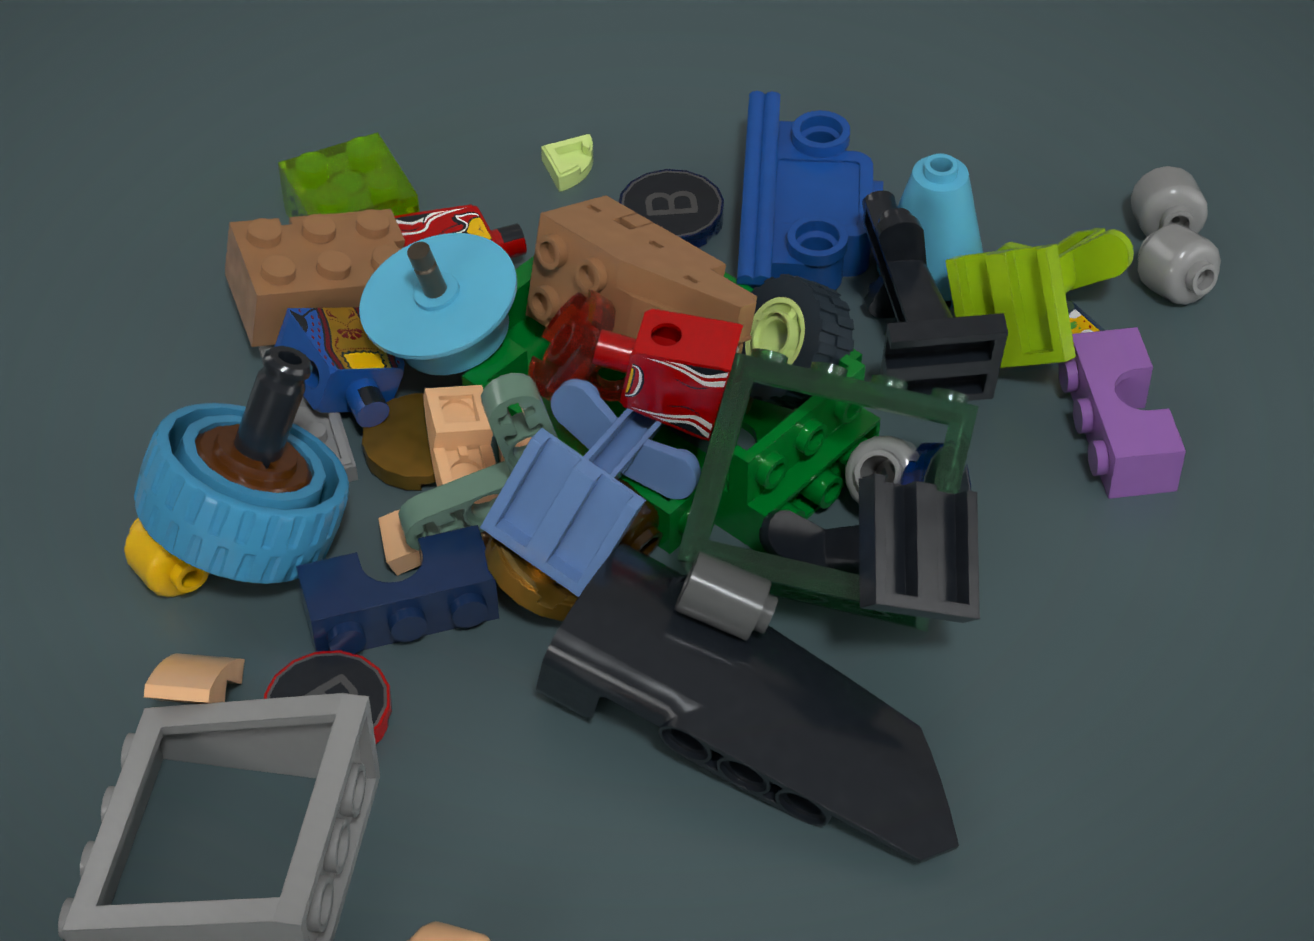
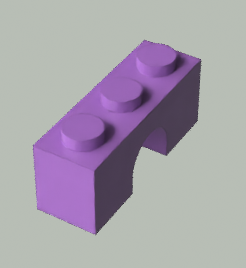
(1127, 446)

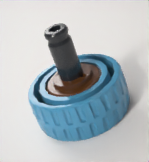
(244, 484)

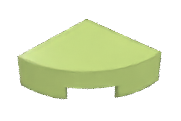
(568, 160)

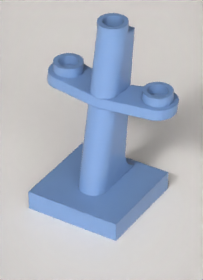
(570, 508)

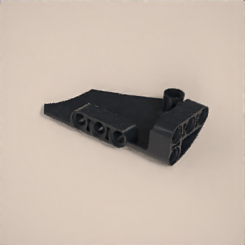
(748, 709)

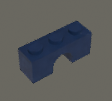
(359, 613)

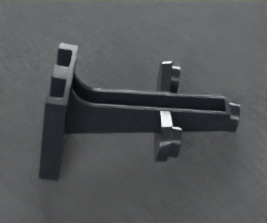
(926, 342)
(910, 548)

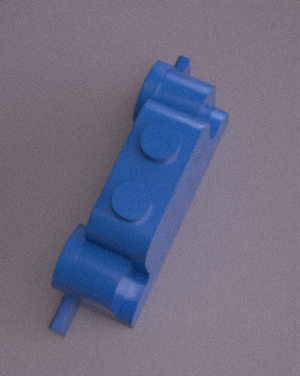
(802, 197)

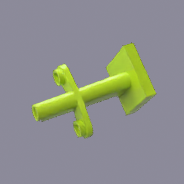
(1032, 287)

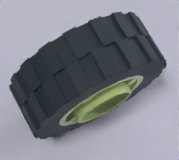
(801, 322)

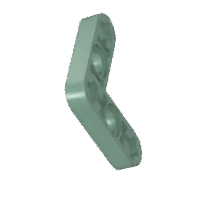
(452, 504)

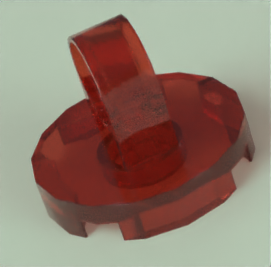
(573, 344)

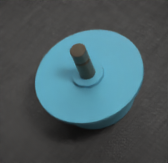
(441, 302)

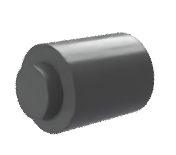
(726, 597)

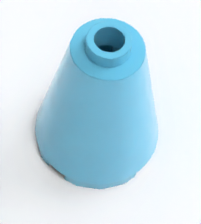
(944, 204)

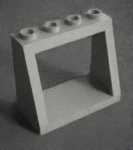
(294, 736)

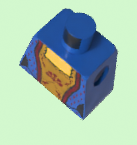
(346, 365)

